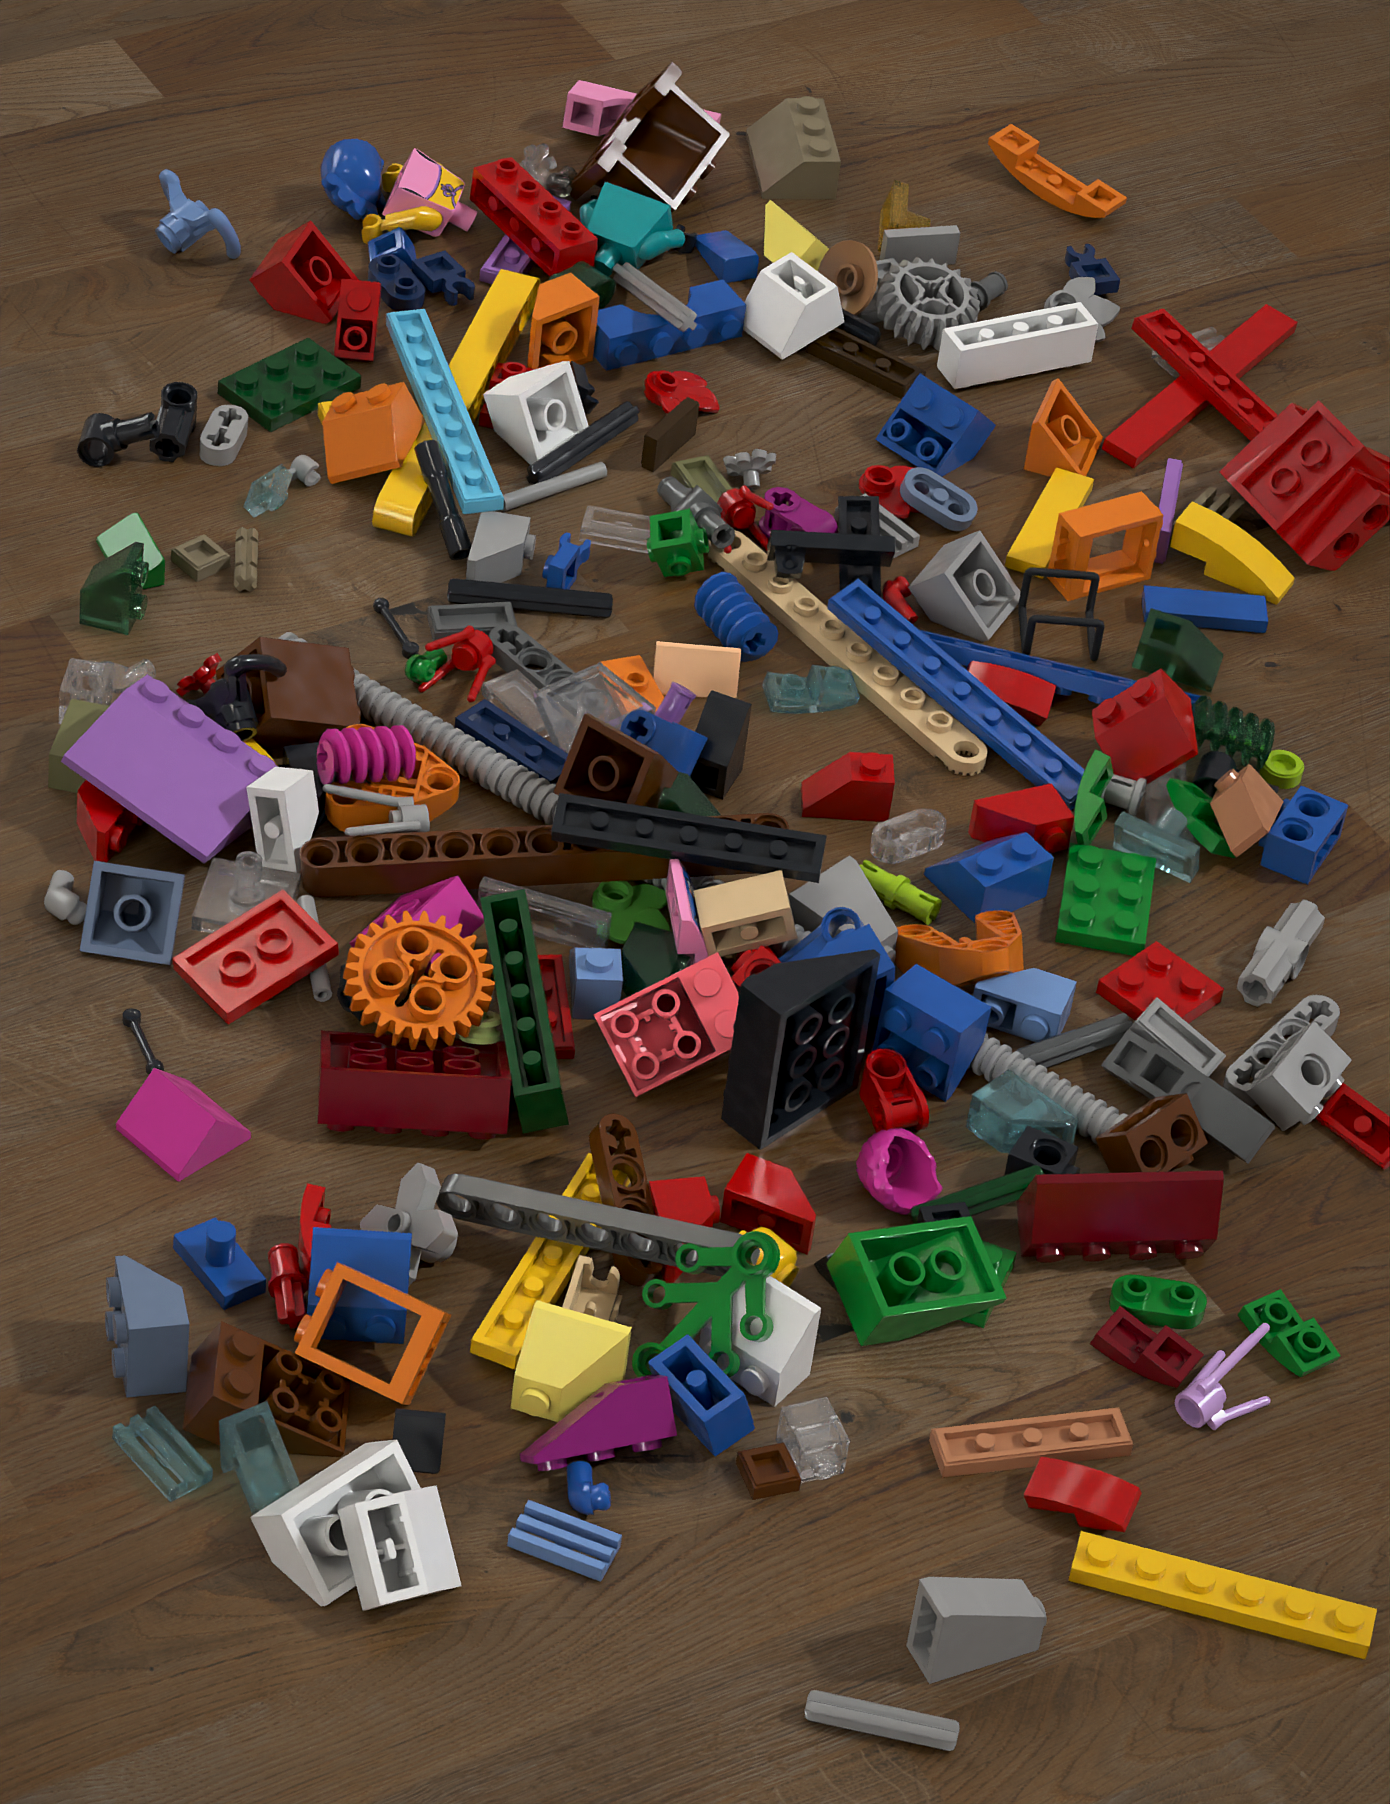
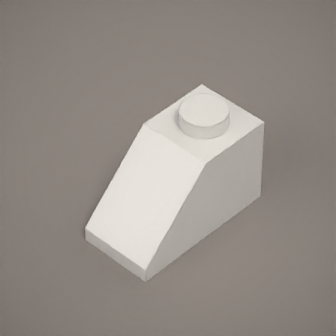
(283, 815)

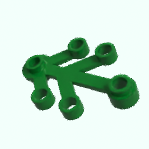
(715, 1298)

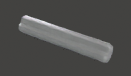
(881, 1720)

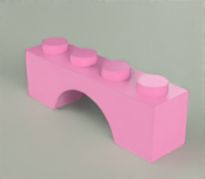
(597, 107)

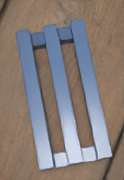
(567, 1535)

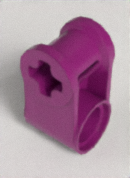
(796, 516)

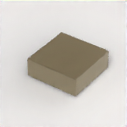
(200, 558)

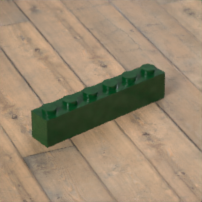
(524, 1011)

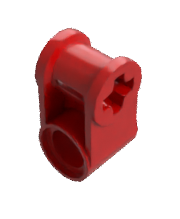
(892, 1093)

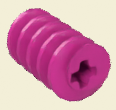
(365, 751)

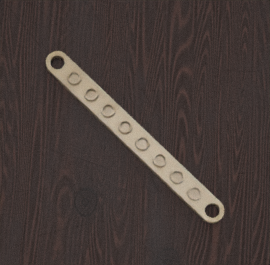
(841, 647)

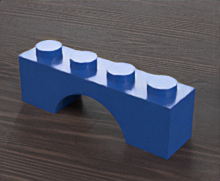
(635, 337)

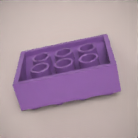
(171, 767)

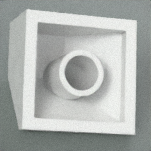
(537, 410)

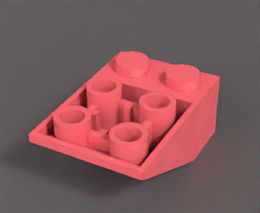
(672, 1025)

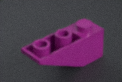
(614, 1416)

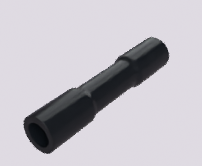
(436, 478)

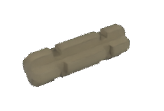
(246, 559)

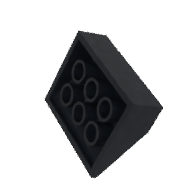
(797, 1042)

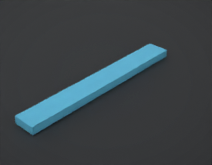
(444, 411)

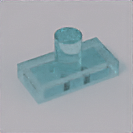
(1160, 842)

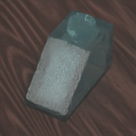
(1008, 1105)

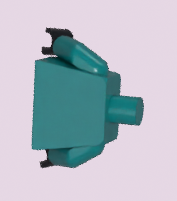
(631, 228)

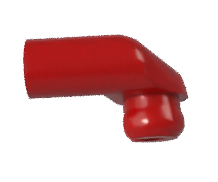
(894, 594)

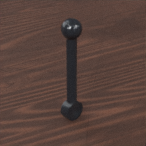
(409, 648)
(132, 1019)

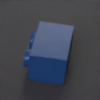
(703, 1395)

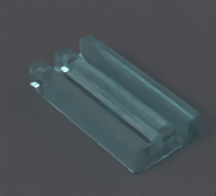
(170, 1449)

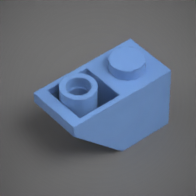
(1027, 1003)

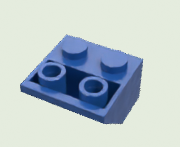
(935, 428)
(932, 1028)

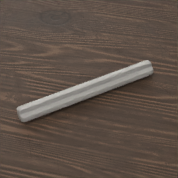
(655, 297)

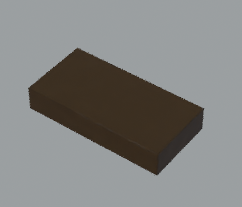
(670, 434)

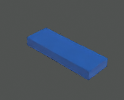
(1209, 608)

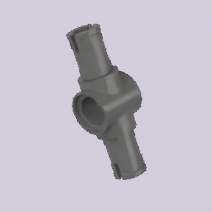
(703, 508)

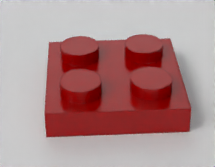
(1160, 975)

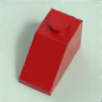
(851, 788)
(1031, 810)
(769, 1198)
(684, 1201)

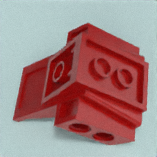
(1314, 484)

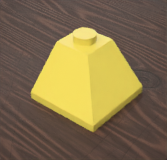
(787, 235)
(566, 1360)

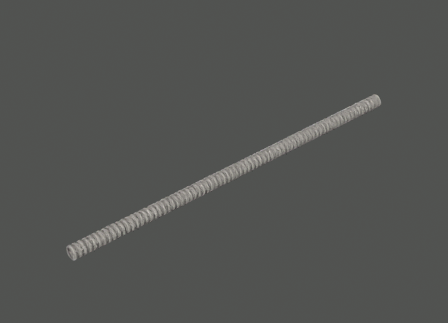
(537, 798)

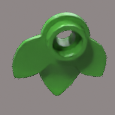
(630, 905)

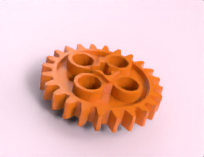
(384, 957)

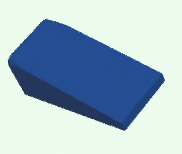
(728, 256)

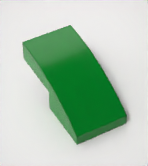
(1089, 806)
(1200, 817)

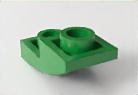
(1291, 1341)

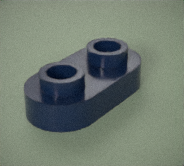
(399, 285)

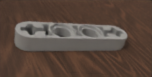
(1318, 1007)

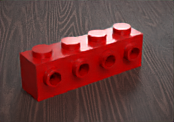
(531, 216)

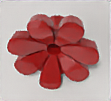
(201, 678)

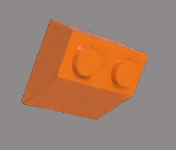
(563, 323)
(370, 431)

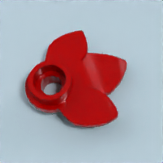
(670, 389)
(886, 483)

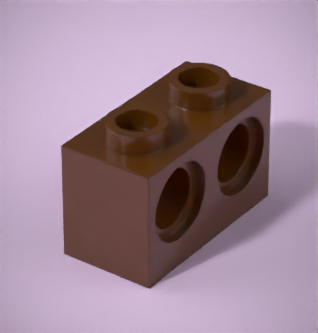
(1153, 1137)

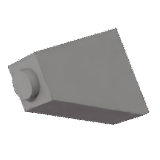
(844, 887)
(972, 1624)

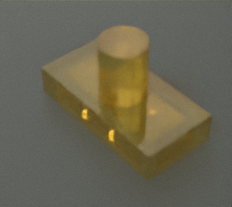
(895, 213)

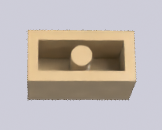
(745, 914)

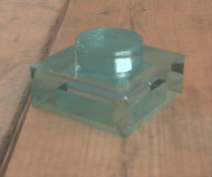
(268, 491)

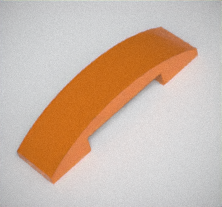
(1020, 157)

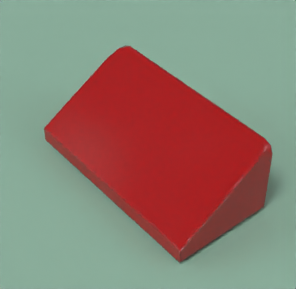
(1358, 1124)

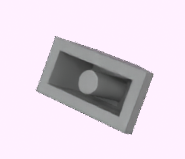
(500, 547)

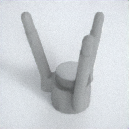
(403, 820)

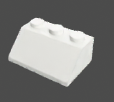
(304, 1525)

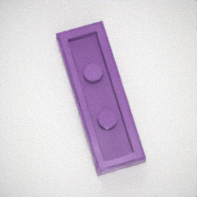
(1167, 505)

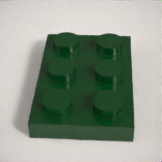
(289, 384)

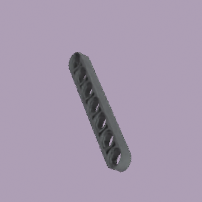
(574, 1221)

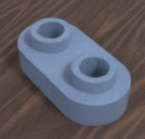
(938, 499)

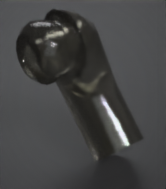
(559, 182)

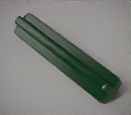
(987, 1194)

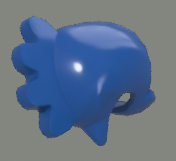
(353, 177)

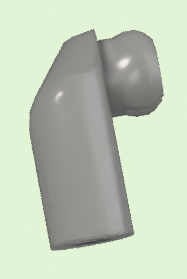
(62, 901)

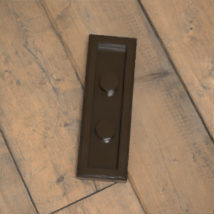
(865, 361)

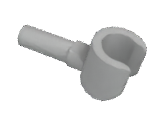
(303, 469)

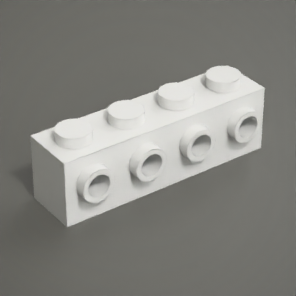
(1017, 345)

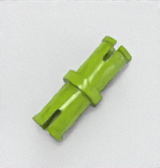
(900, 894)

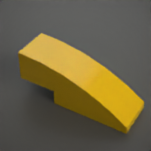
(1230, 553)

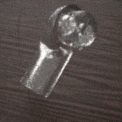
(126, 676)

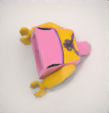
(421, 199)

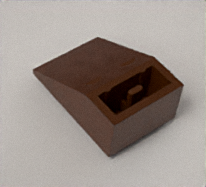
(242, 1370)

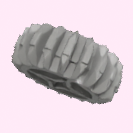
(924, 299)

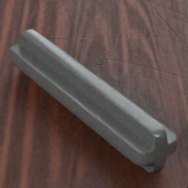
(1078, 1041)

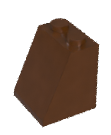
(308, 699)
(613, 767)

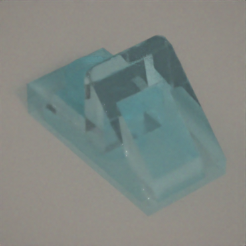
(258, 1455)

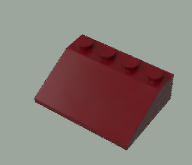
(396, 1088)

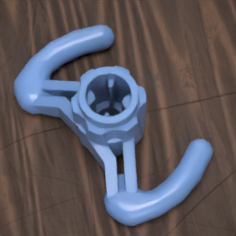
(191, 220)

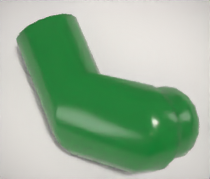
(423, 667)

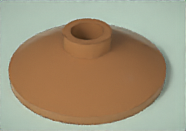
(853, 271)

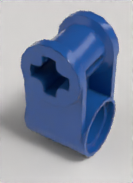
(671, 740)

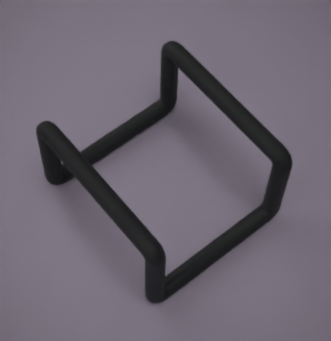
(1027, 629)

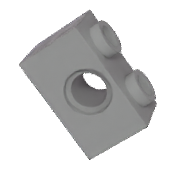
(1299, 1077)

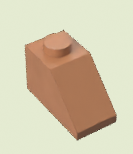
(1244, 808)

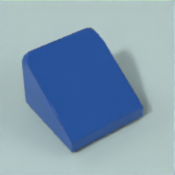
(395, 243)

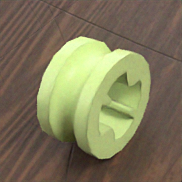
(486, 1032)

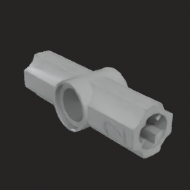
(1280, 953)

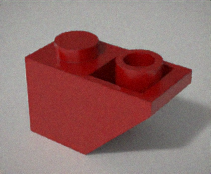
(357, 320)
(103, 822)

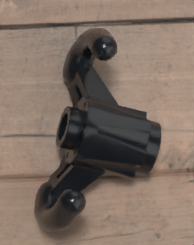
(229, 699)

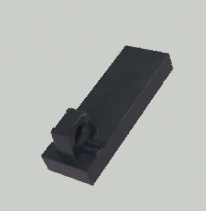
(793, 548)

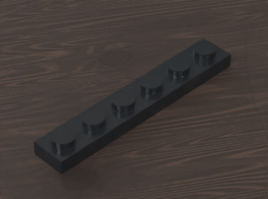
(688, 837)

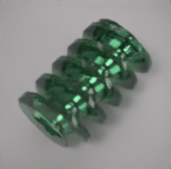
(1233, 731)

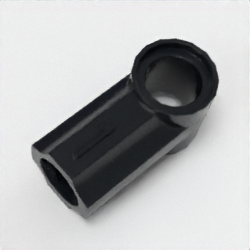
(176, 421)

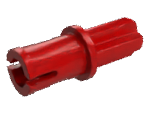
(287, 1284)

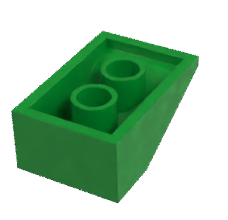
(913, 1278)

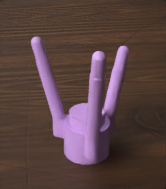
(1205, 1397)

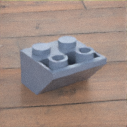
(149, 1330)

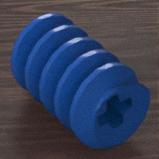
(735, 616)

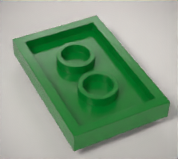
(1105, 899)

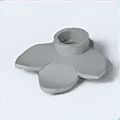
(1082, 290)

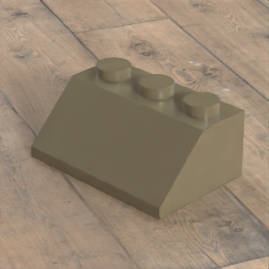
(795, 151)

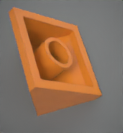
(1061, 435)

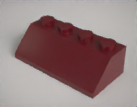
(1120, 1215)

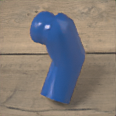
(582, 1494)

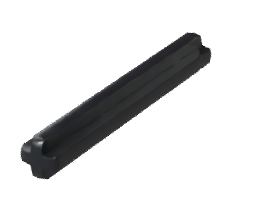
(583, 443)
(531, 597)

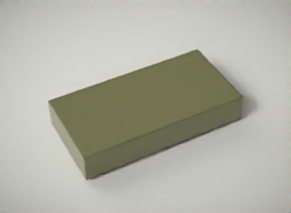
(701, 472)

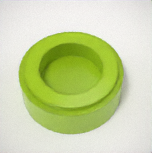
(1282, 769)

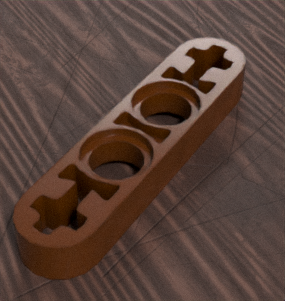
(637, 1198)

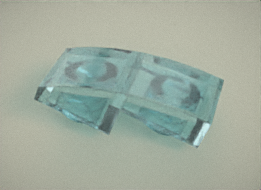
(818, 692)

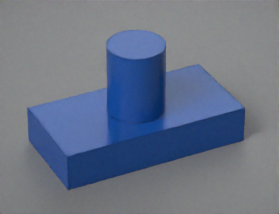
(220, 1262)

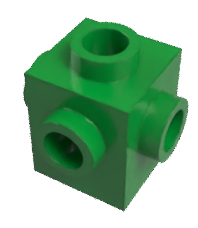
(677, 543)

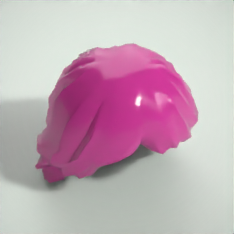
(898, 1170)

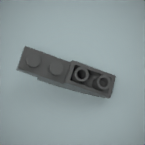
(1161, 1073)

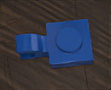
(563, 567)

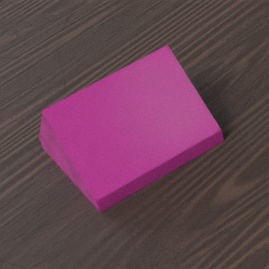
(179, 1125)

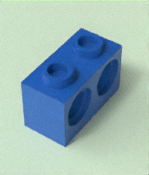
(1303, 834)

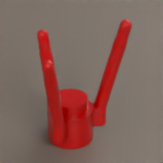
(741, 512)
(470, 651)

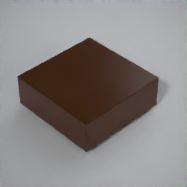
(768, 1471)

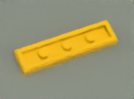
(1035, 541)

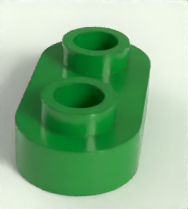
(1159, 1301)

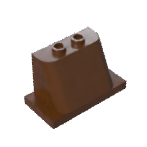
(656, 145)

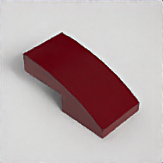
(1158, 1357)

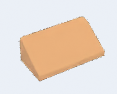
(697, 668)

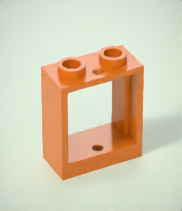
(1116, 569)
(416, 1356)

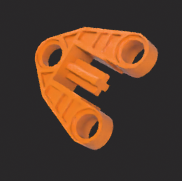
(430, 784)
(992, 954)

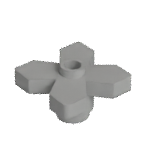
(431, 1229)

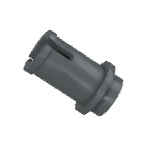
(990, 288)

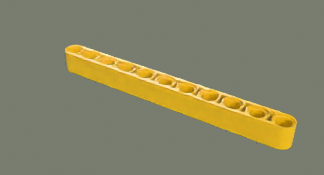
(487, 341)

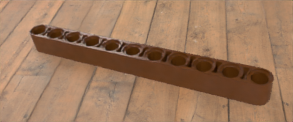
(506, 854)

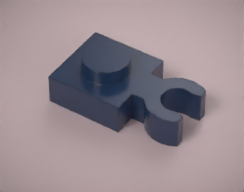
(1087, 266)
(444, 274)

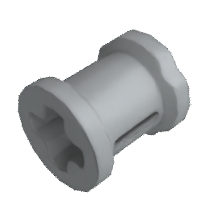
(1125, 793)

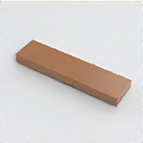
(1025, 1440)

